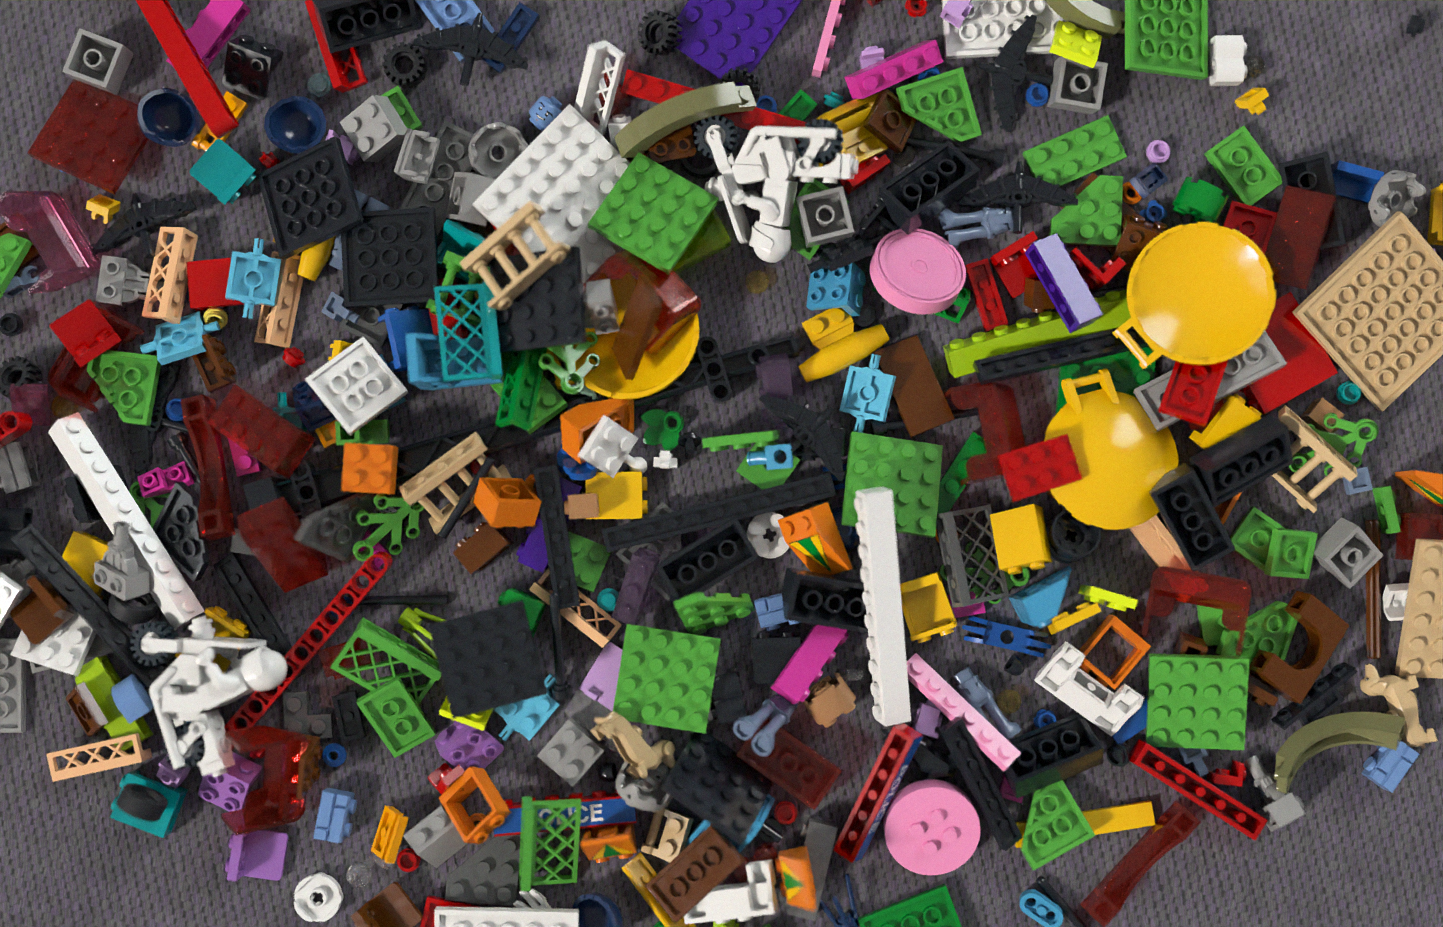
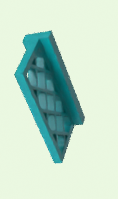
(489, 332)

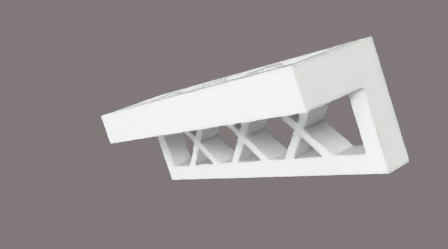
(593, 83)

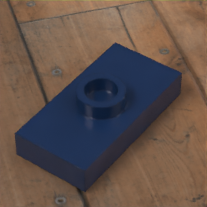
(1148, 180)

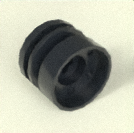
(1083, 538)

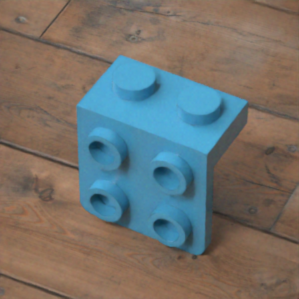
(837, 289)

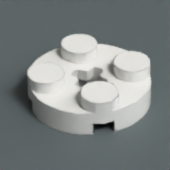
(757, 529)
(304, 897)

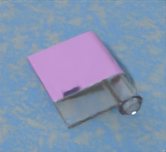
(598, 691)

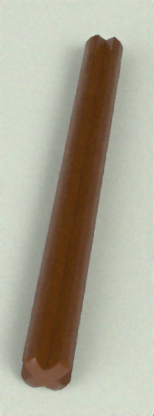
(1373, 596)

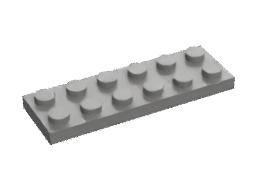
(1242, 370)

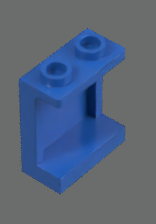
(402, 323)

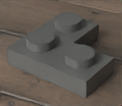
(300, 721)

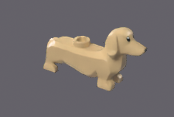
(1401, 703)
(632, 745)

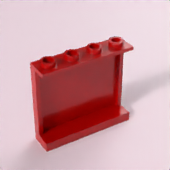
(1305, 360)

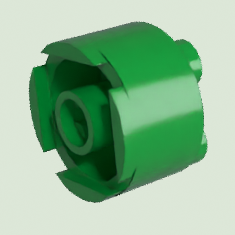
(1199, 200)

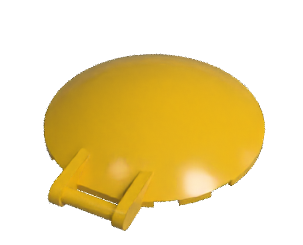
(1198, 295)
(654, 371)
(1116, 454)

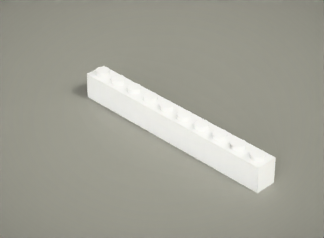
(117, 504)
(883, 605)

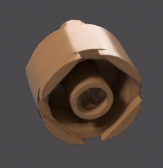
(829, 700)

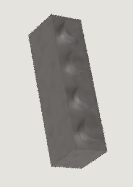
(819, 839)

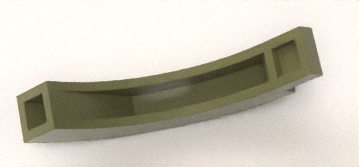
(1090, 16)
(681, 111)
(1335, 731)

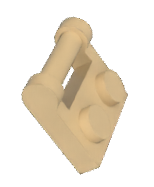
(673, 837)

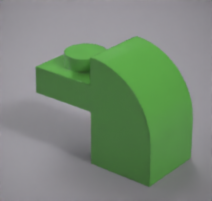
(371, 433)

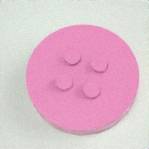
(917, 271)
(931, 827)

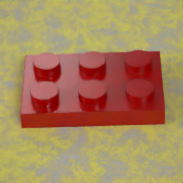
(1039, 467)

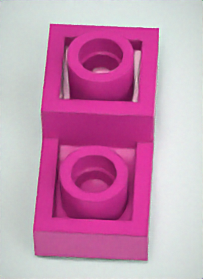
(162, 481)

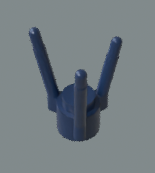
(844, 919)

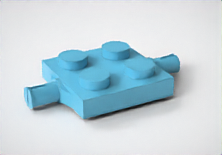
(253, 278)
(180, 340)
(867, 393)
(528, 715)

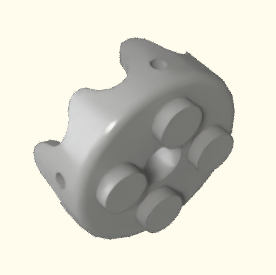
(493, 135)
(1401, 189)
(645, 792)

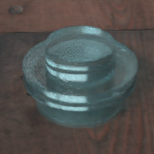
(319, 84)

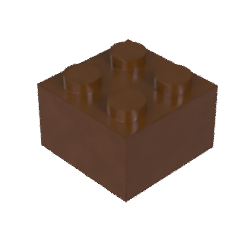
(482, 547)

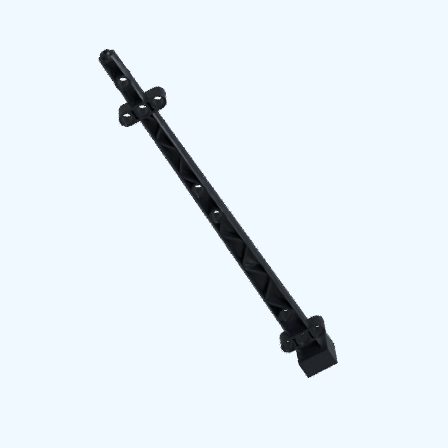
(419, 455)

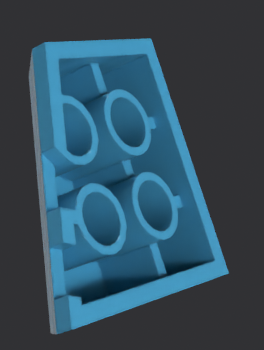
(1042, 599)

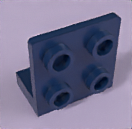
(310, 407)

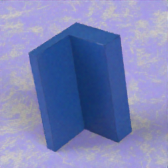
(1355, 180)

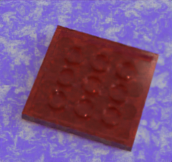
(91, 136)

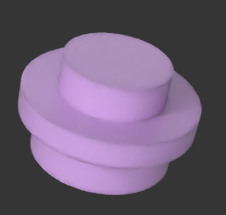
(1158, 151)

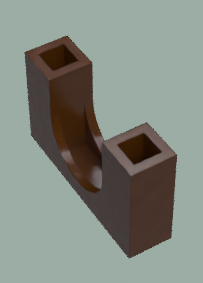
(1323, 633)

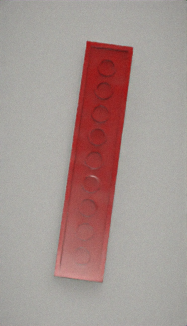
(1194, 387)

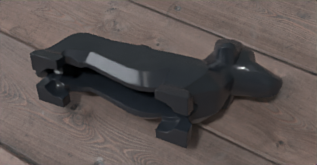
(930, 760)

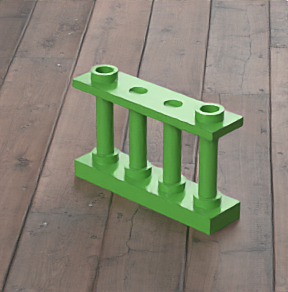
(453, 266)

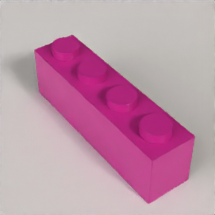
(215, 27)
(893, 69)
(807, 662)

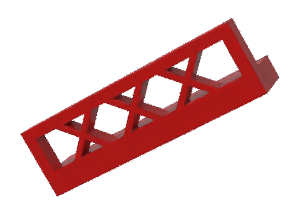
(333, 61)

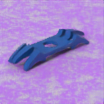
(992, 636)

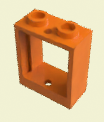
(1140, 648)
(459, 791)

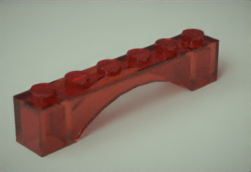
(215, 507)
(1114, 889)

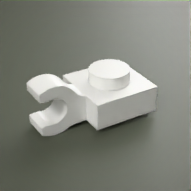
(665, 460)

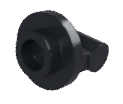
(689, 441)
(771, 831)

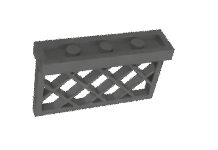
(955, 564)

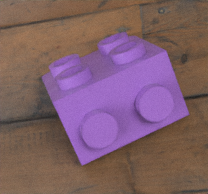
(467, 746)
(231, 787)
(257, 855)

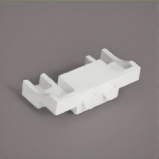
(1085, 694)
(739, 899)

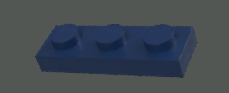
(515, 31)

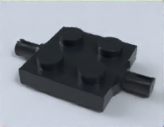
(844, 253)

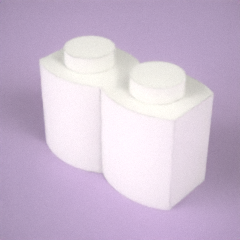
(1227, 60)

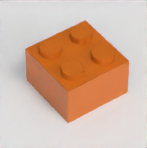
(369, 468)
(507, 502)

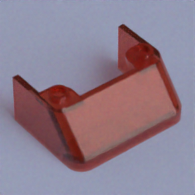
(677, 298)
(74, 381)
(1201, 589)
(277, 800)

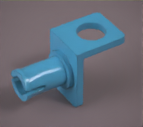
(769, 455)

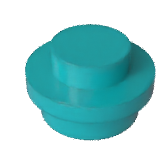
(833, 100)
(1348, 393)
(607, 599)

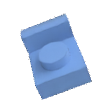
(131, 698)

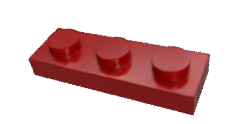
(986, 294)

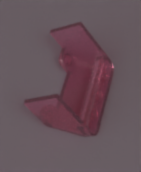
(54, 236)

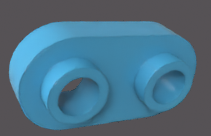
(1040, 907)

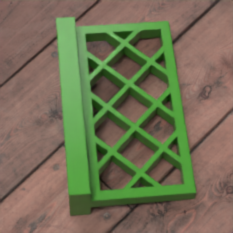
(393, 647)
(529, 836)

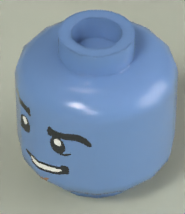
(544, 111)

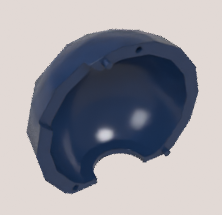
(168, 117)
(295, 124)
(597, 911)

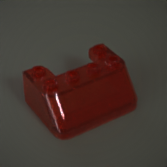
(998, 422)

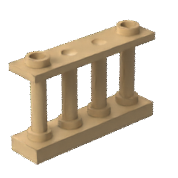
(495, 246)
(1323, 453)
(442, 469)

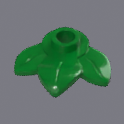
(660, 431)

